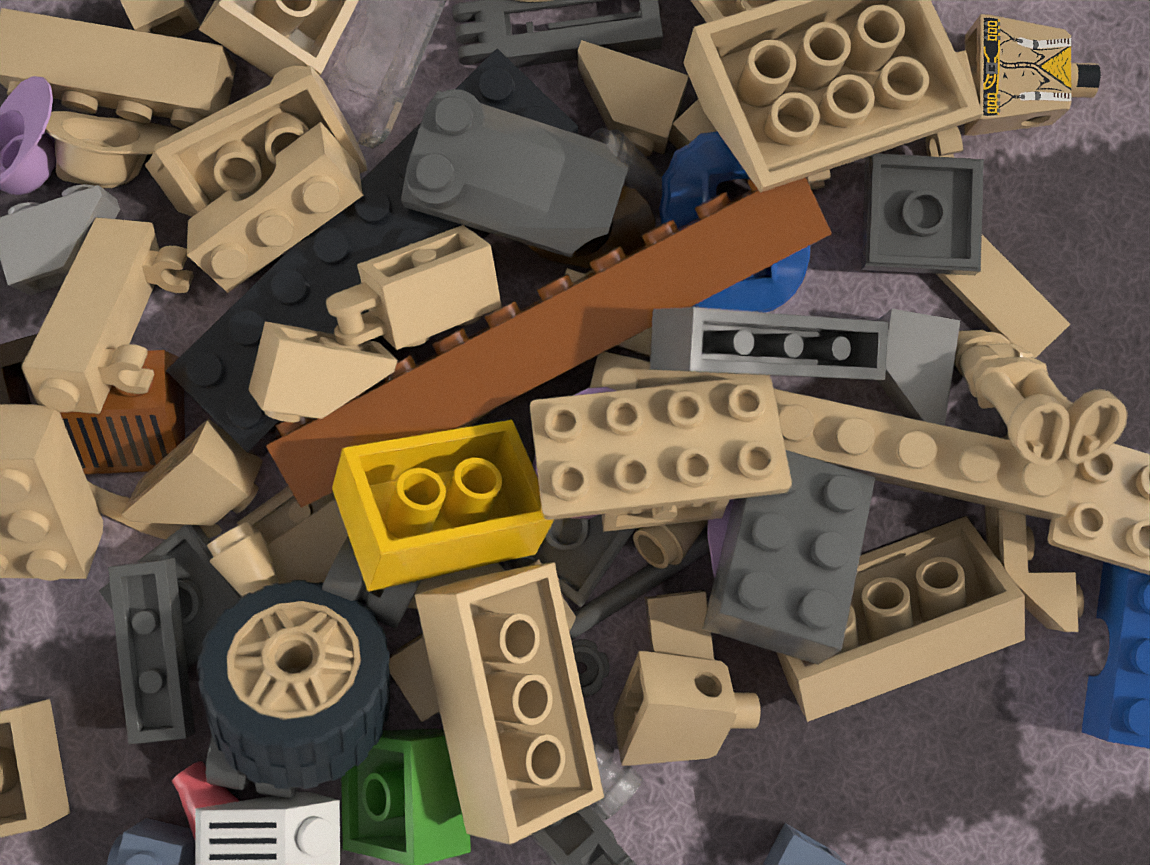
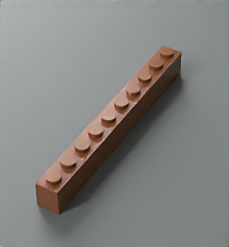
(558, 330)

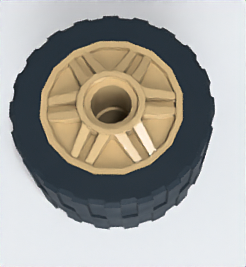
(295, 684)

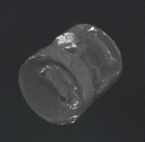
(617, 781)

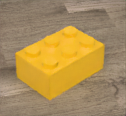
(439, 503)

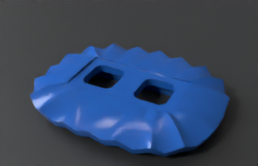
(693, 180)

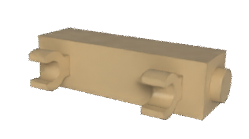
(95, 315)

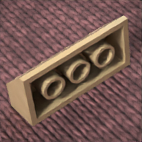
(913, 616)
(510, 701)

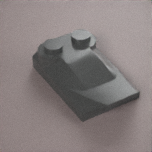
(511, 175)

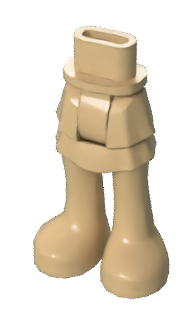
(1034, 410)

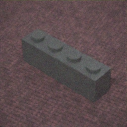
(767, 344)

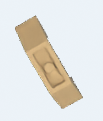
(1049, 596)

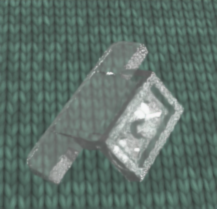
(384, 57)

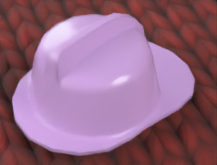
(25, 146)

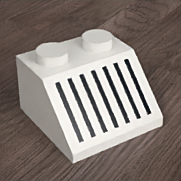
(269, 831)

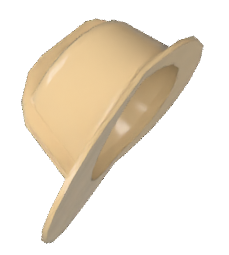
(102, 148)

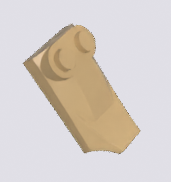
(242, 140)

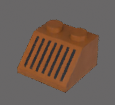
(131, 428)

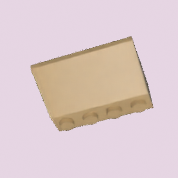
(826, 82)

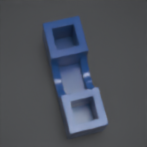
(1120, 695)

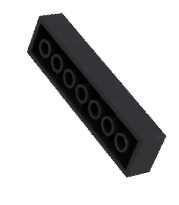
(325, 262)

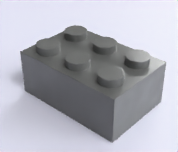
(793, 562)

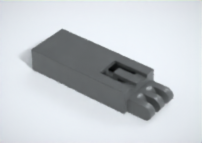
(561, 42)

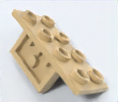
(659, 451)
(1109, 510)

